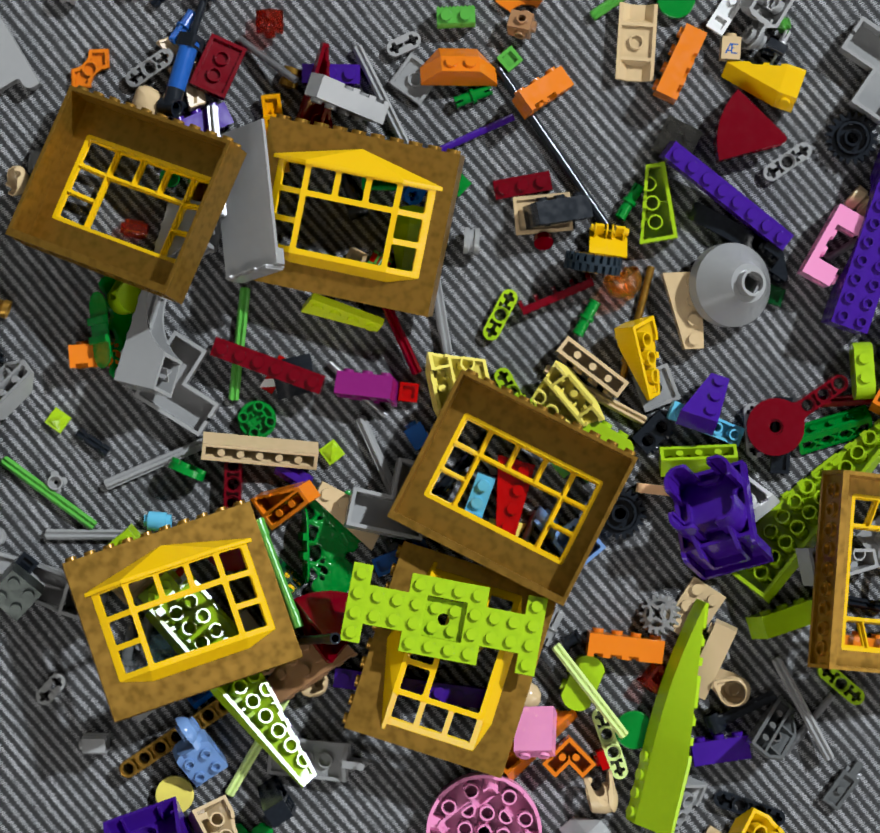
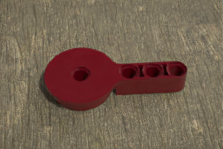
(789, 416)
(232, 559)

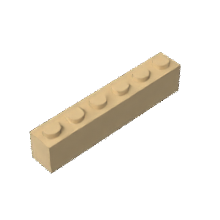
(259, 450)

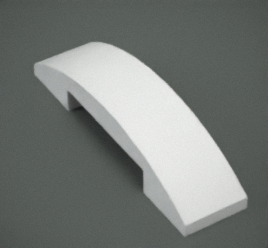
(723, 16)

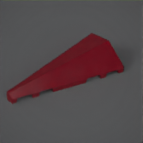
(308, 109)

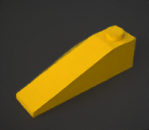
(769, 83)
(637, 346)
(754, 822)

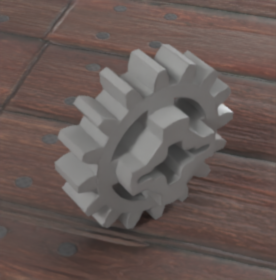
(652, 617)

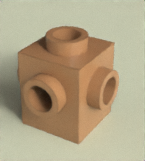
(521, 24)

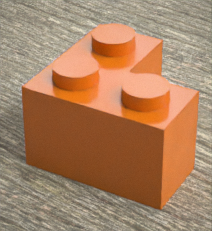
(569, 753)

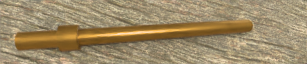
(639, 311)

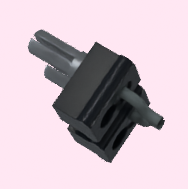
(775, 49)

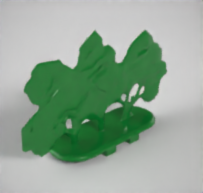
(100, 327)
(334, 543)

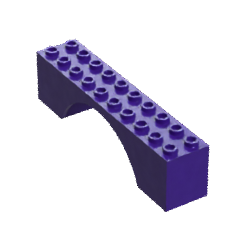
(858, 287)

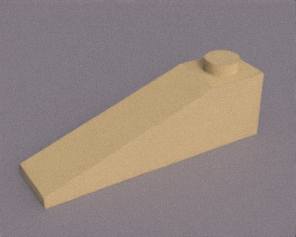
(214, 817)

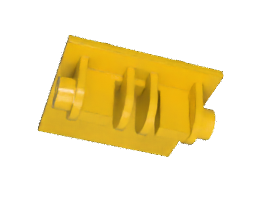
(608, 241)

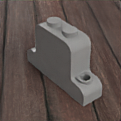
(14, 64)

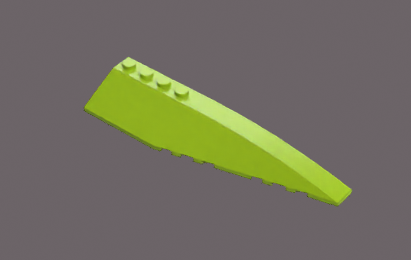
(795, 518)
(200, 621)
(666, 747)

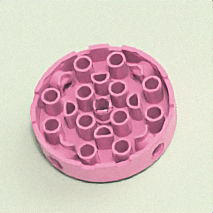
(480, 802)

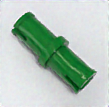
(472, 96)
(629, 201)
(586, 317)

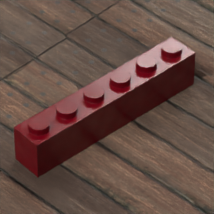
(268, 365)

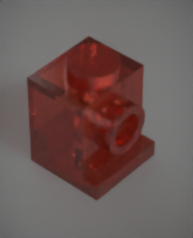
(647, 680)

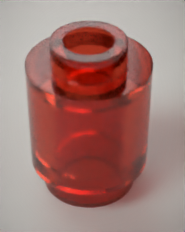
(134, 229)

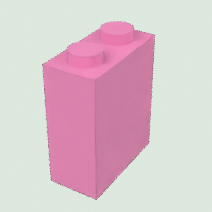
(536, 733)

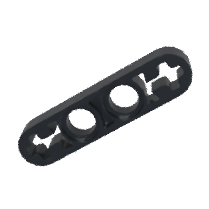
(749, 803)

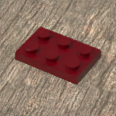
(217, 67)

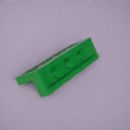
(833, 426)

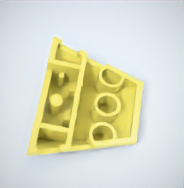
(443, 372)
(567, 395)

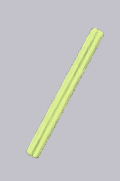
(590, 691)
(246, 764)

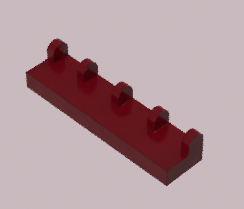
(556, 296)

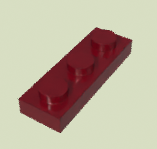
(522, 185)

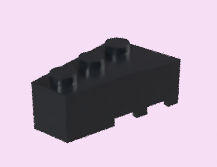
(558, 210)
(275, 802)

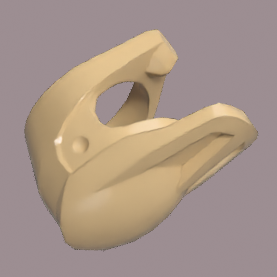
(731, 688)
(602, 800)

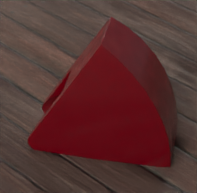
(744, 130)
(322, 614)

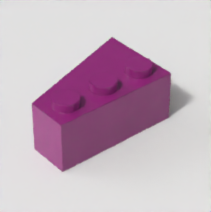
(367, 386)

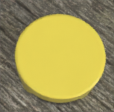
(176, 786)

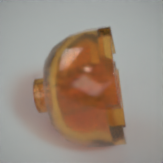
(624, 285)

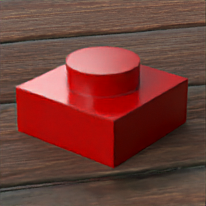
(408, 392)
(601, 759)

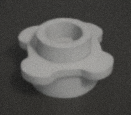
(61, 481)

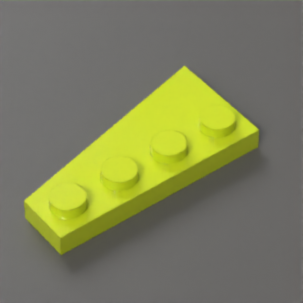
(340, 312)

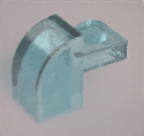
(159, 646)

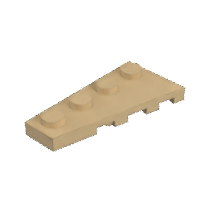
(336, 504)

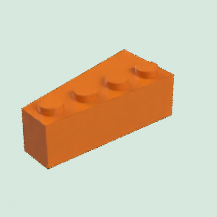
(679, 64)
(624, 646)

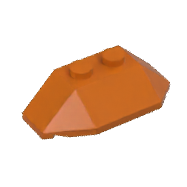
(458, 68)

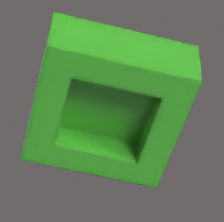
(509, 59)

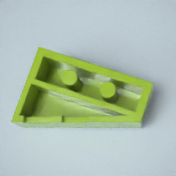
(780, 620)

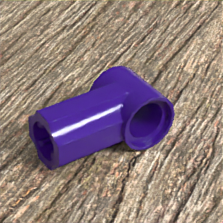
(292, 475)

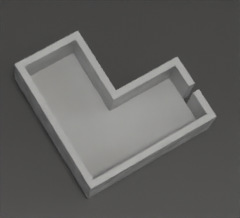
(863, 48)
(188, 405)
(369, 509)

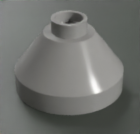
(729, 285)

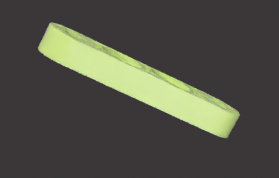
(607, 743)

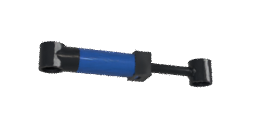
(189, 44)

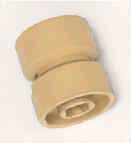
(858, 200)

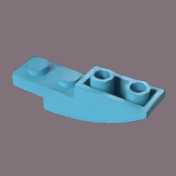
(724, 430)
(480, 494)

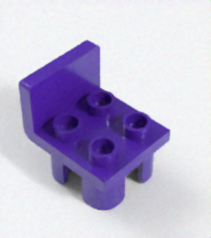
(715, 518)

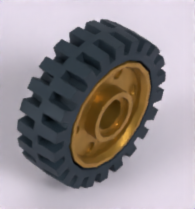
(592, 263)

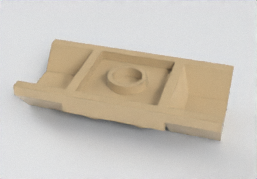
(636, 42)

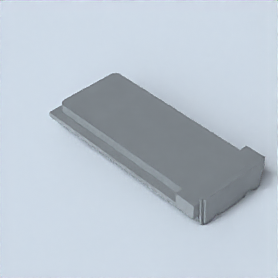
(250, 224)

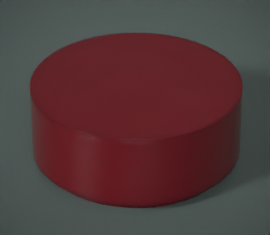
(543, 241)

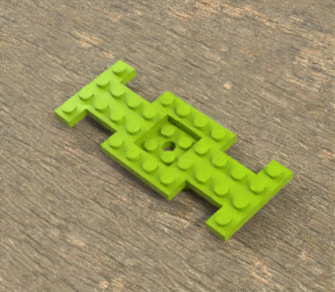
(468, 624)

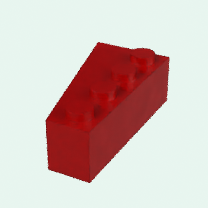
(511, 494)

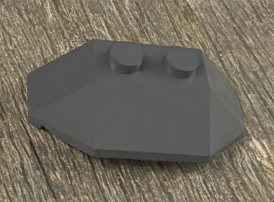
(774, 731)

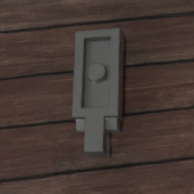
(843, 785)

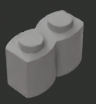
(95, 743)

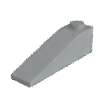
(692, 796)

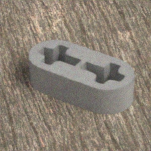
(402, 40)
(54, 691)

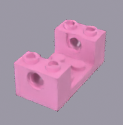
(814, 268)

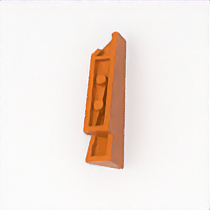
(515, 765)

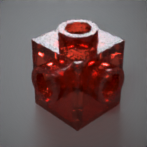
(269, 22)

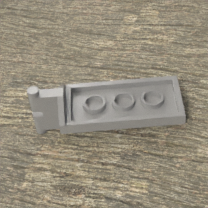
(329, 759)

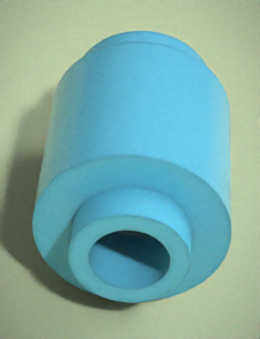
(155, 520)

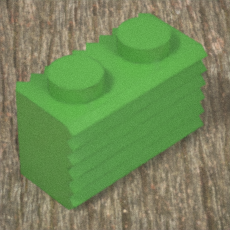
(455, 17)

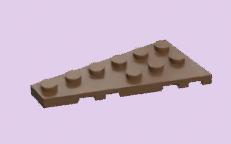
(304, 672)

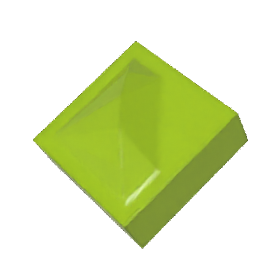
(58, 420)
(331, 452)

